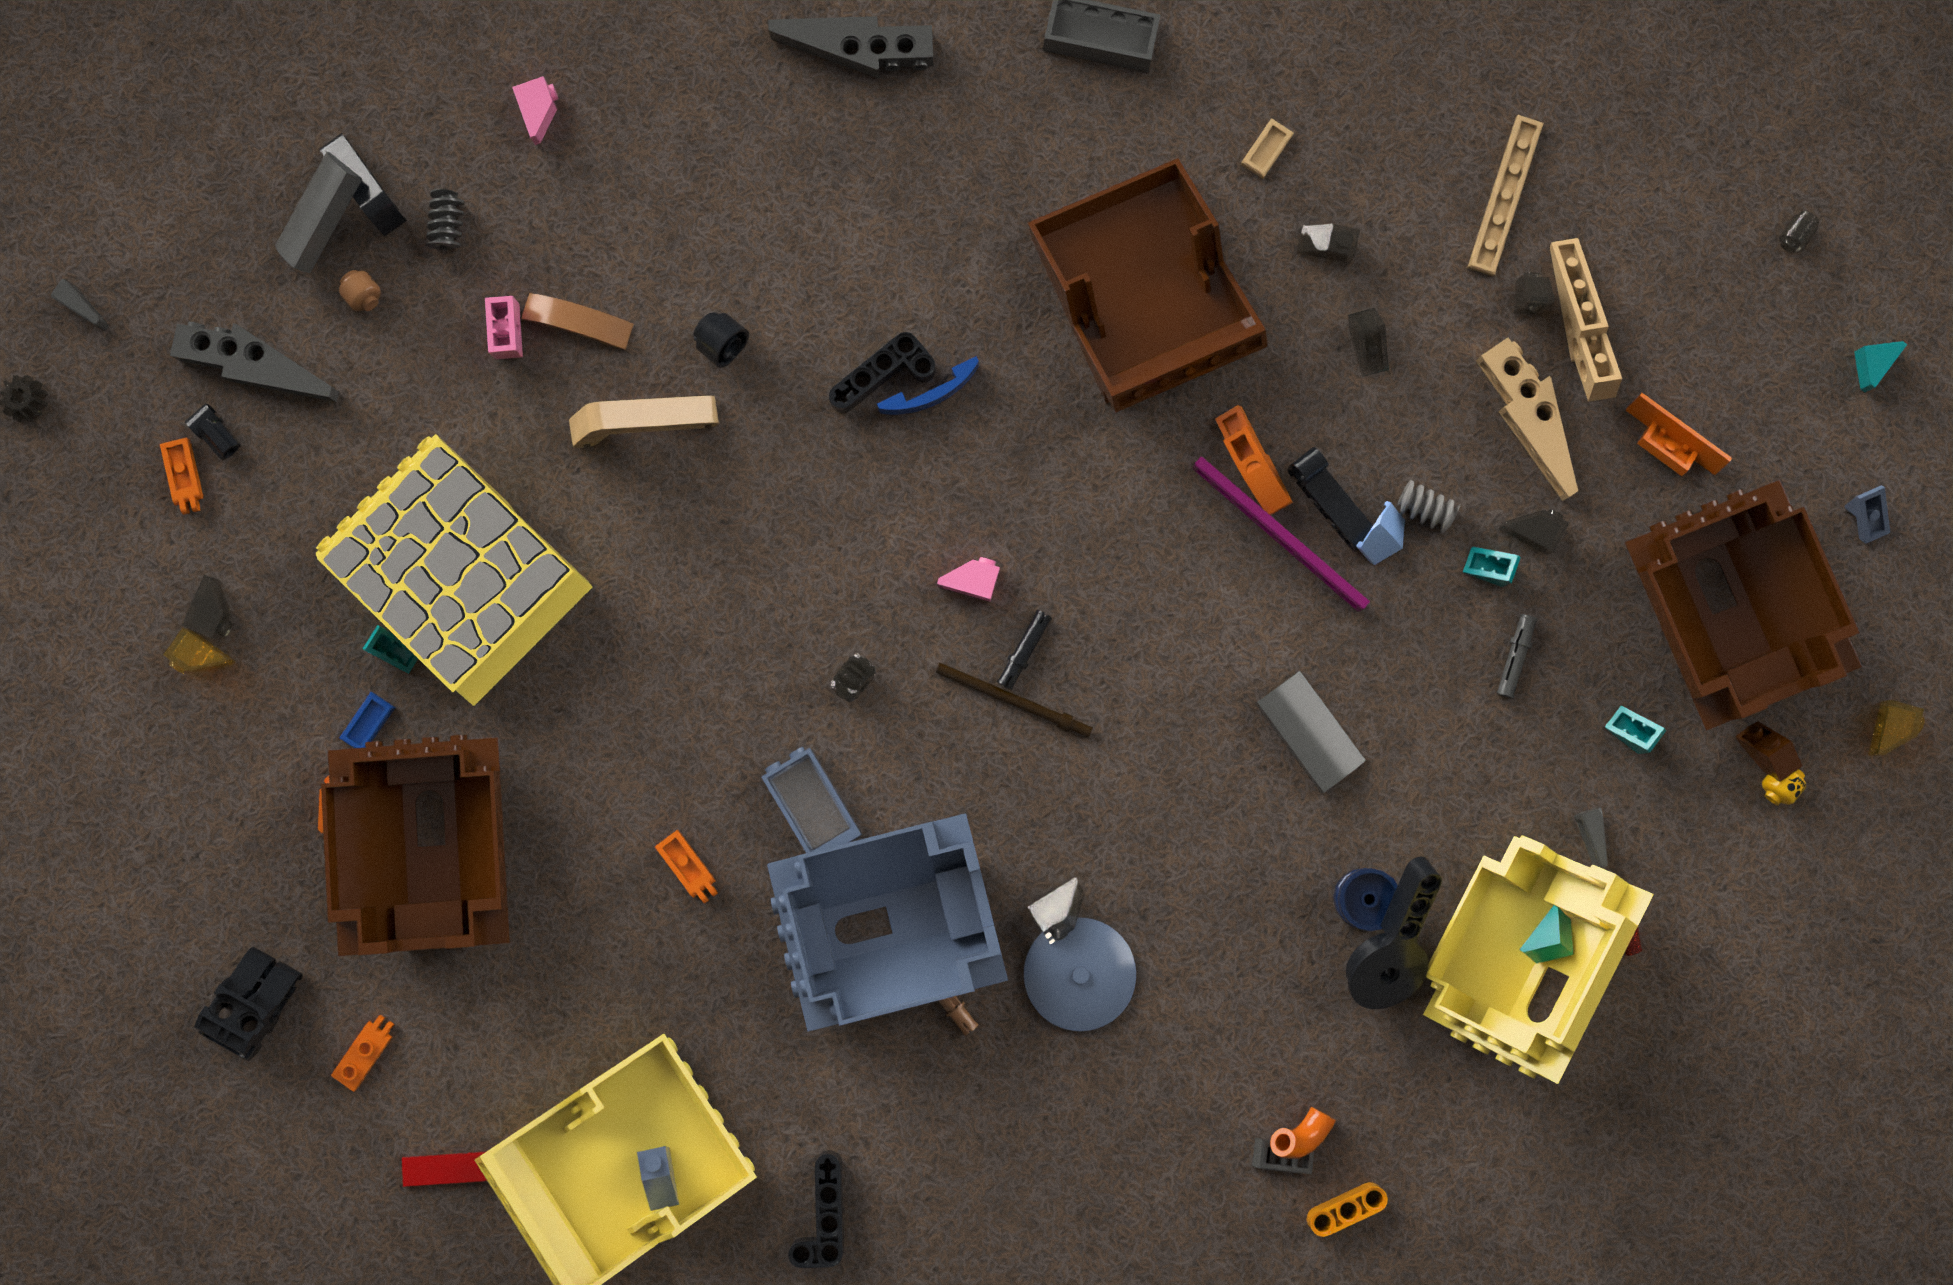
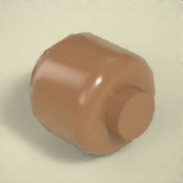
(359, 290)

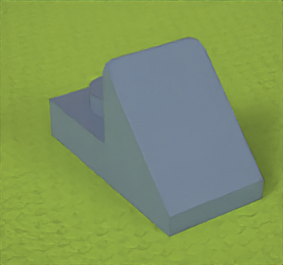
(1871, 514)

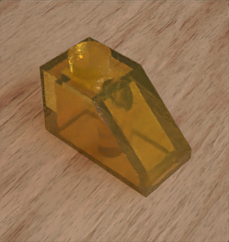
(195, 654)
(1895, 726)

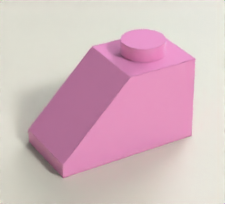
(537, 106)
(972, 579)

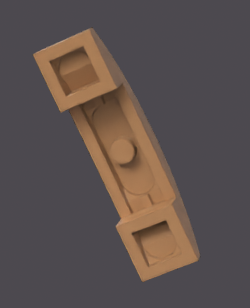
(577, 320)

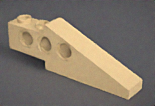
(1584, 322)
(1540, 438)

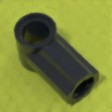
(213, 432)

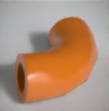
(1303, 1138)

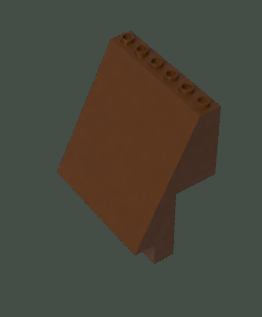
(1146, 285)

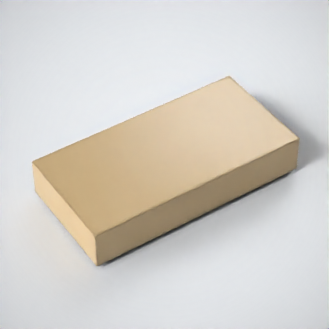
(1267, 148)

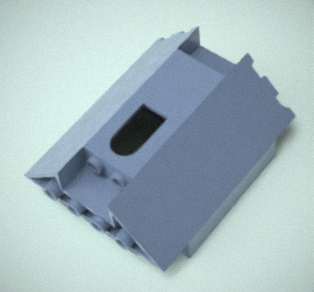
(936, 912)

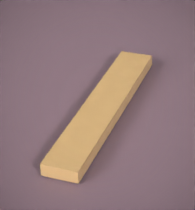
(1505, 195)

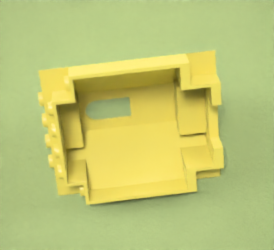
(1489, 982)

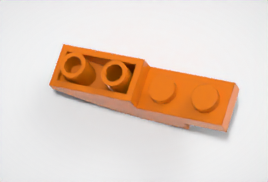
(1253, 461)

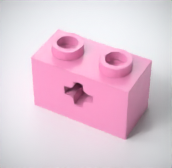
(503, 327)

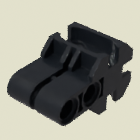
(255, 995)

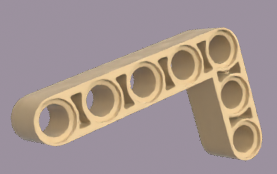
(603, 418)

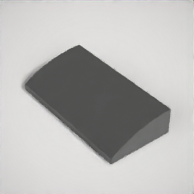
(1102, 33)
(317, 213)
(1310, 732)

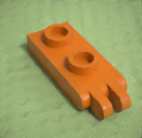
(182, 474)
(687, 865)
(363, 1053)

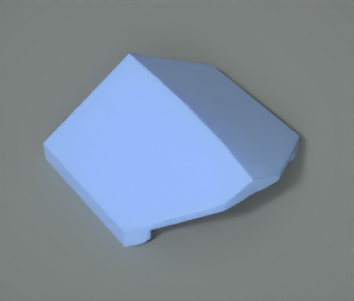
(1385, 536)

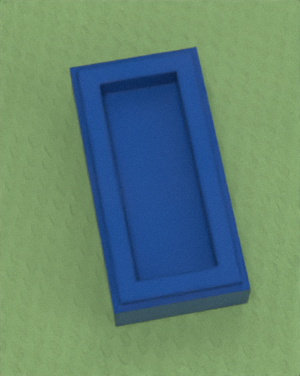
(367, 721)

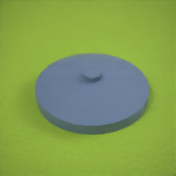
(1081, 978)

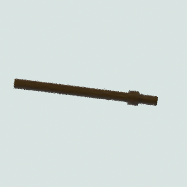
(1064, 721)

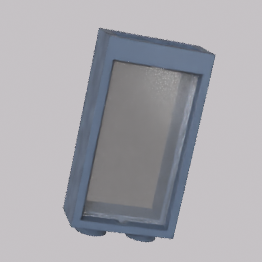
(810, 801)

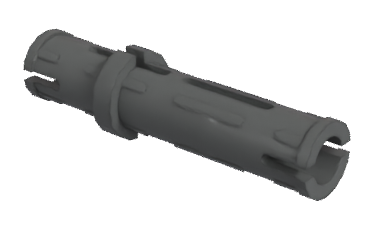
(1517, 655)

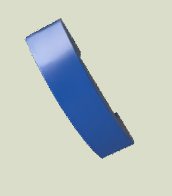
(897, 404)

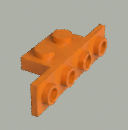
(1673, 440)

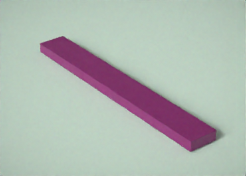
(1280, 534)

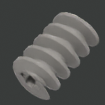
(1427, 506)

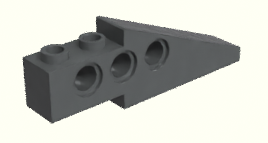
(832, 36)
(270, 372)

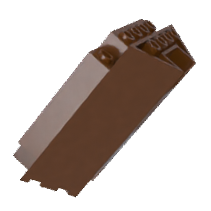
(1789, 609)
(378, 879)

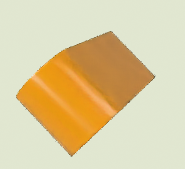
(1360, 1211)

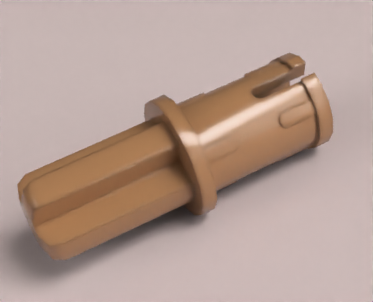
(959, 1014)

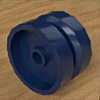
(1350, 897)

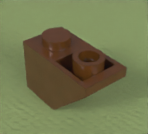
(1770, 750)

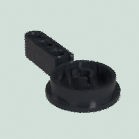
(1393, 963)

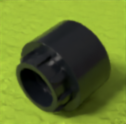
(720, 338)

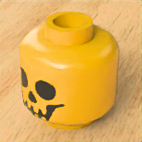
(1785, 791)

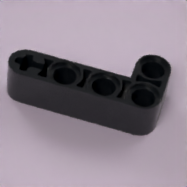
(369, 194)
(878, 376)
(1330, 497)
(824, 1208)

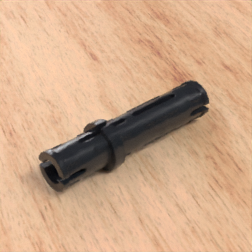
(1024, 649)

